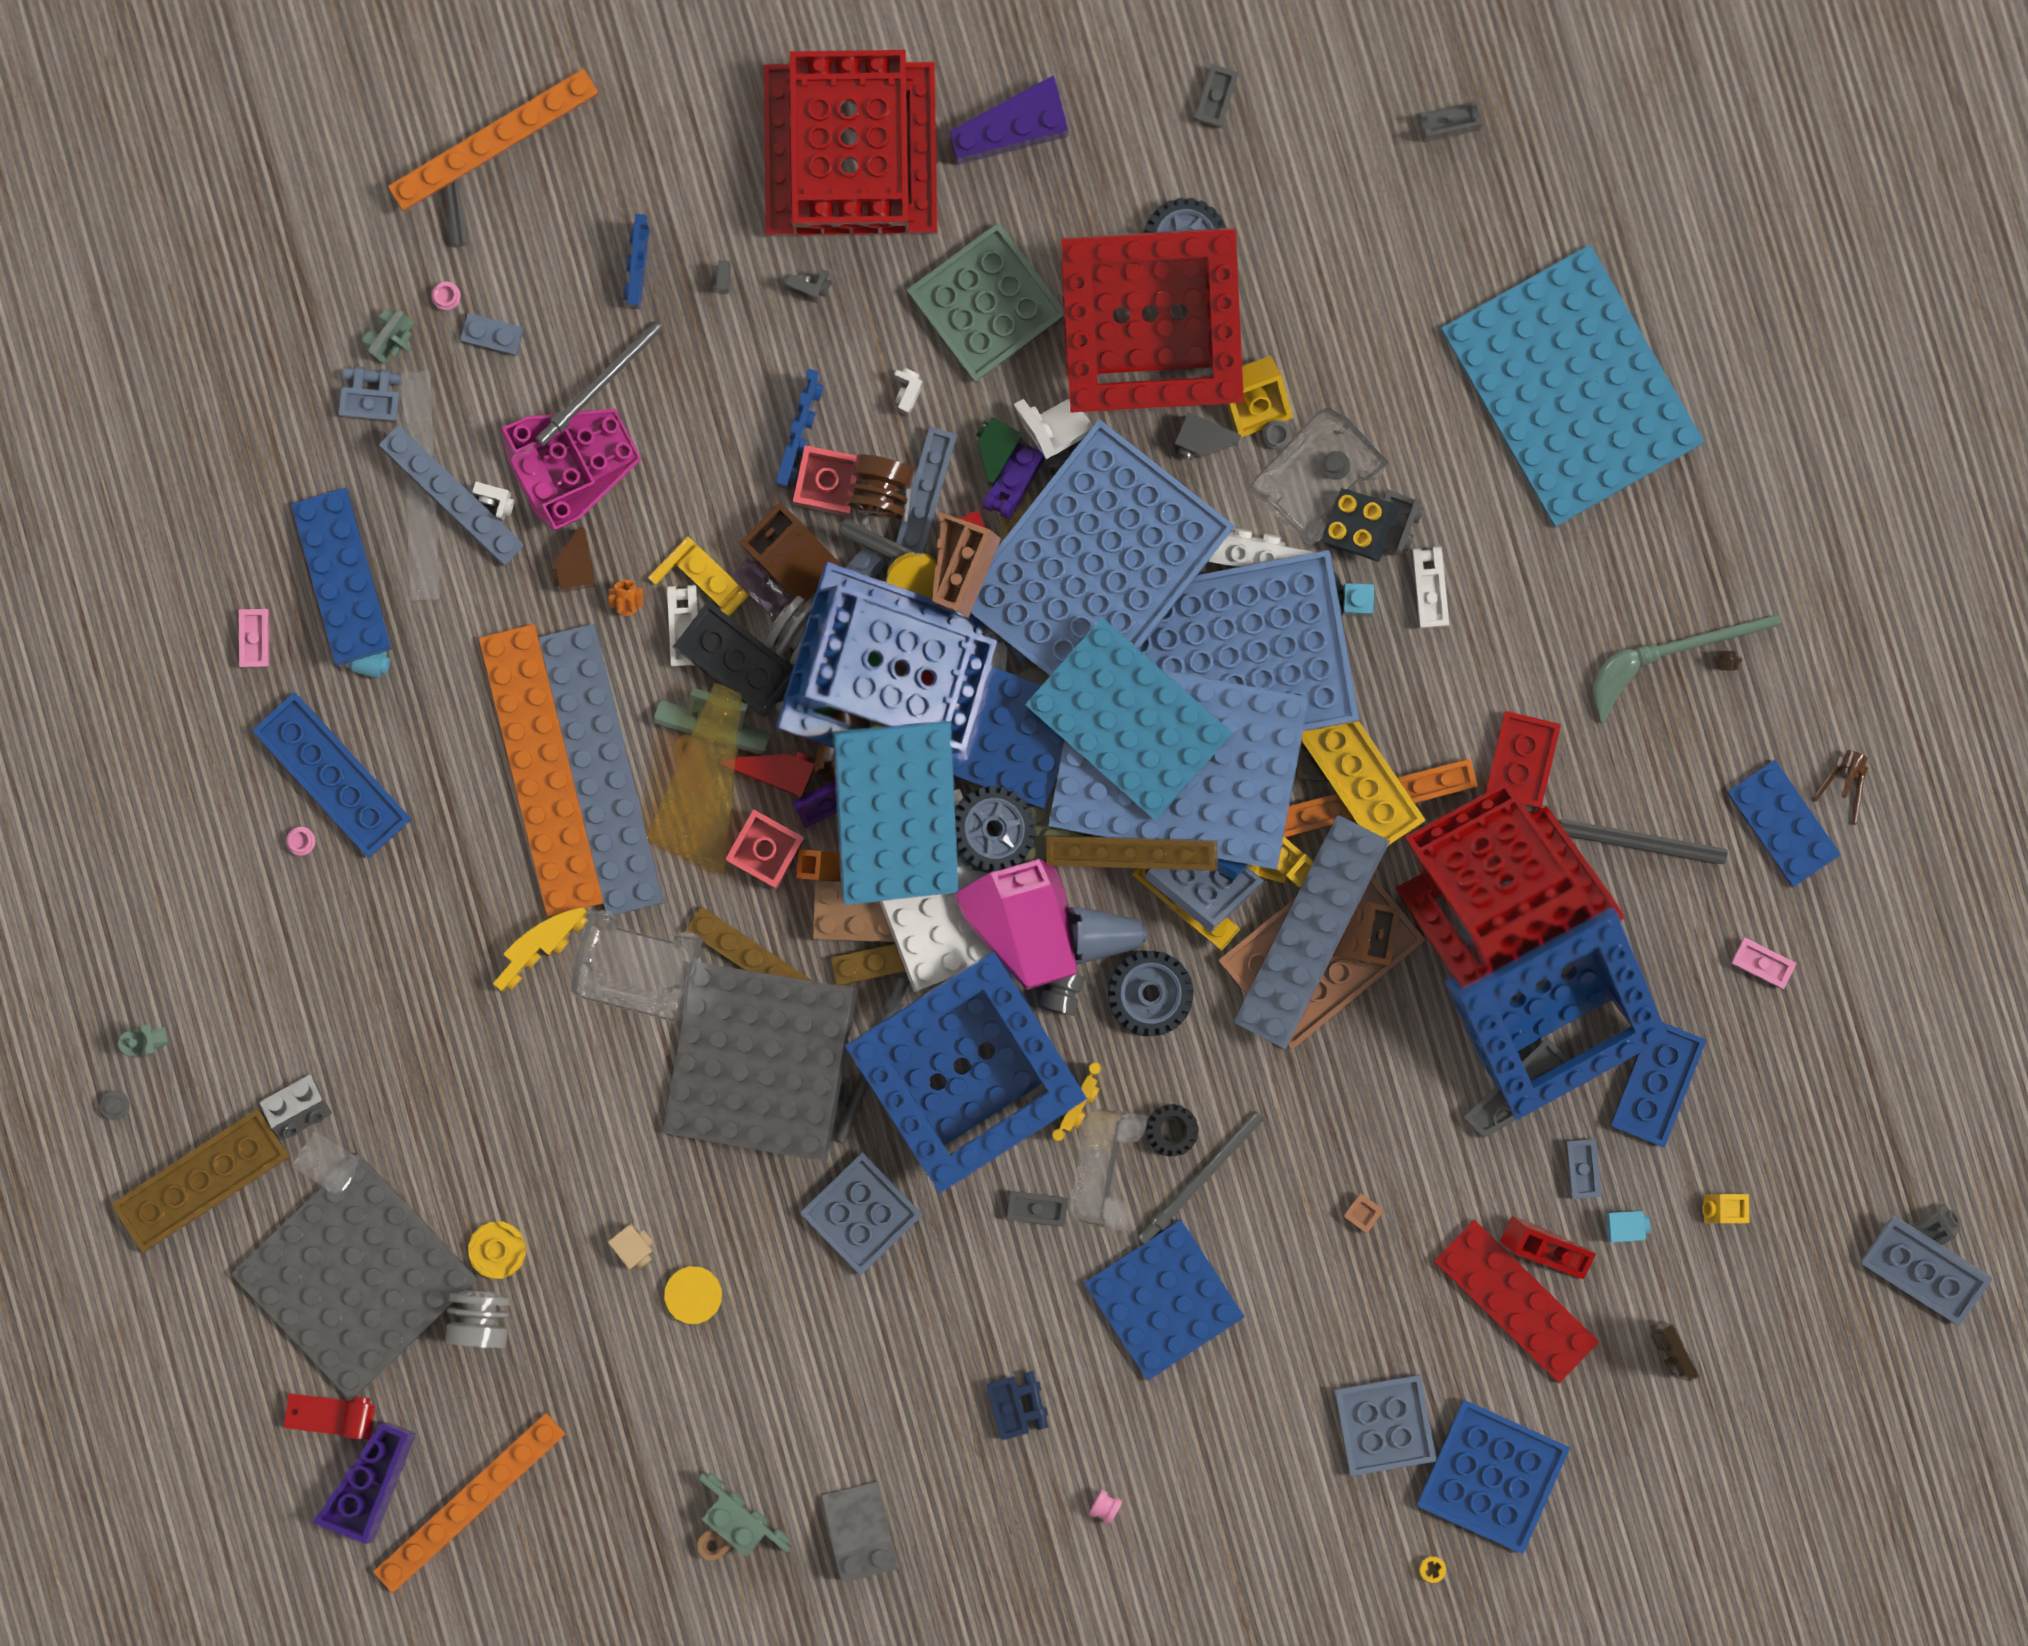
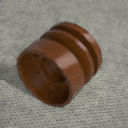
(880, 486)

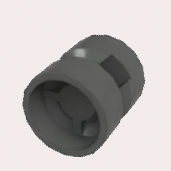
(1061, 995)

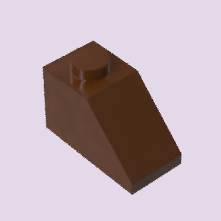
(574, 564)

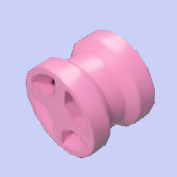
(1105, 1507)

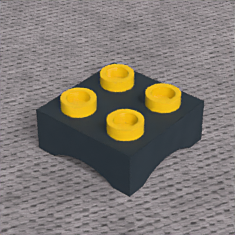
(1359, 524)

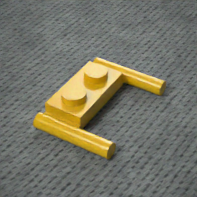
(704, 574)
(1074, 1116)

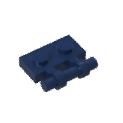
(1008, 1408)

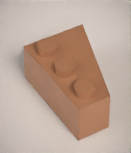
(962, 563)

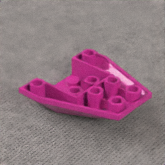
(571, 468)
(1023, 920)

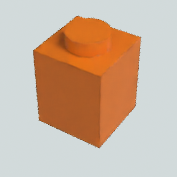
(818, 865)

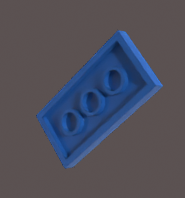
(1783, 823)
(1658, 1086)

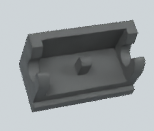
(1450, 121)

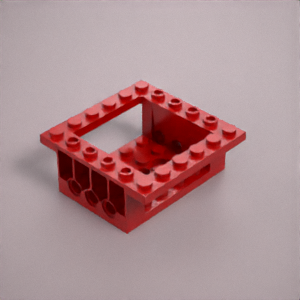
(877, 193)
(1158, 271)
(1548, 895)

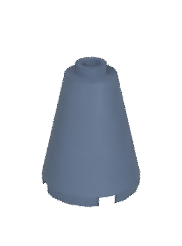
(1103, 934)

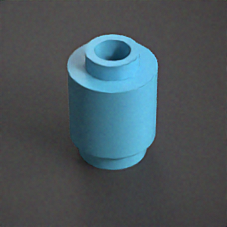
(371, 666)

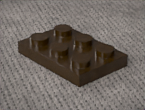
(1678, 1360)

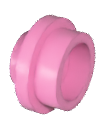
(446, 296)
(300, 841)

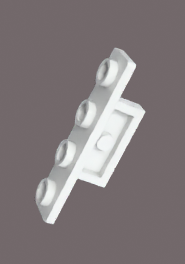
(1244, 549)

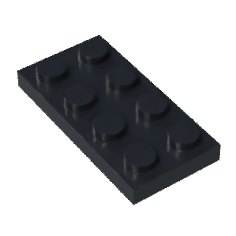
(735, 658)

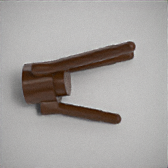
(1852, 767)

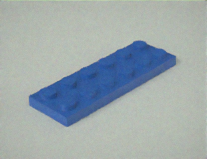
(341, 576)
(332, 775)

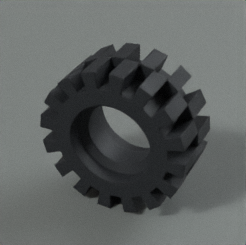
(1189, 1136)

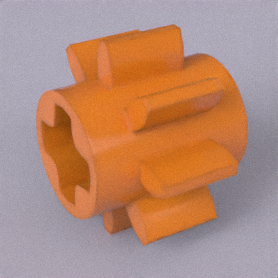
(625, 597)

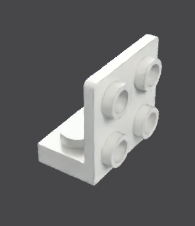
(1054, 428)

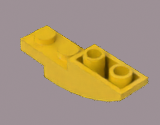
(548, 936)
(1219, 937)

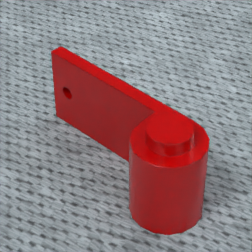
(331, 1415)

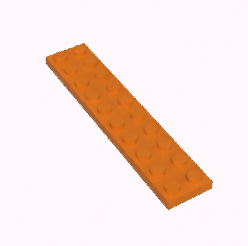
(541, 770)

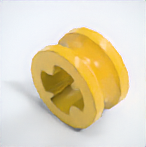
(1441, 1571)

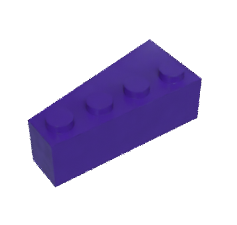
(1015, 124)
(368, 1485)

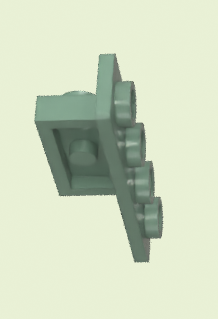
(686, 720)
(736, 1522)

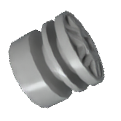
(789, 628)
(477, 1320)

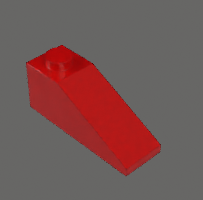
(779, 771)
(1547, 1247)

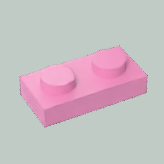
(254, 638)
(1763, 963)

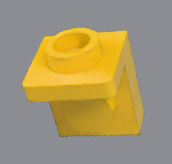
(1726, 1208)

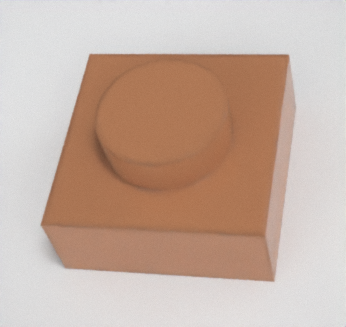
(1363, 1213)

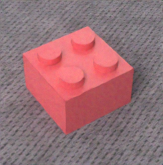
(825, 481)
(765, 849)

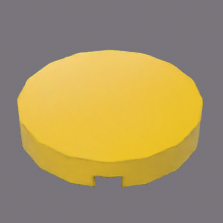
(913, 573)
(497, 1250)
(693, 1295)

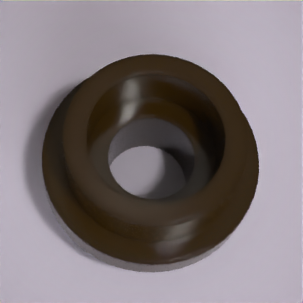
(1727, 661)

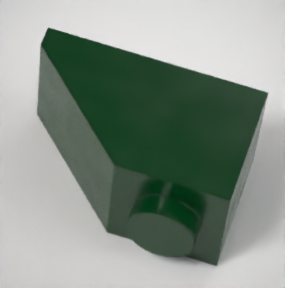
(996, 447)

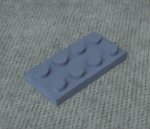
(1926, 1270)

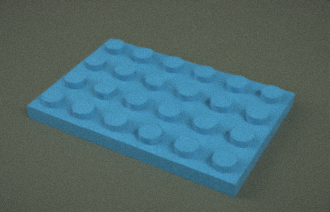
(1129, 719)
(896, 812)

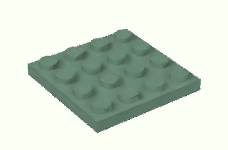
(986, 302)

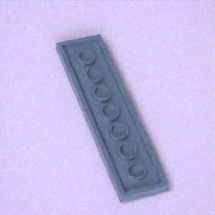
(1311, 931)

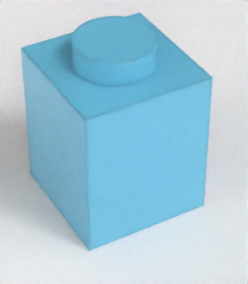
(1358, 600)
(1627, 1226)

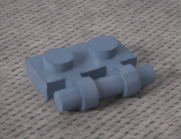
(369, 403)

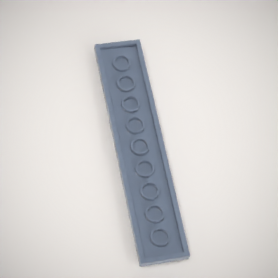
(601, 770)

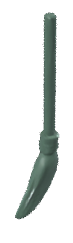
(1624, 665)

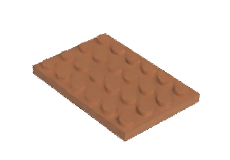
(1342, 978)

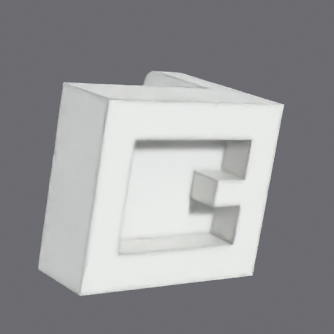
(907, 396)
(490, 494)

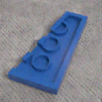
(788, 471)

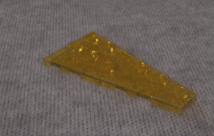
(700, 795)

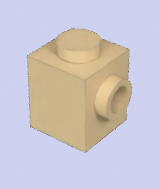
(633, 1247)

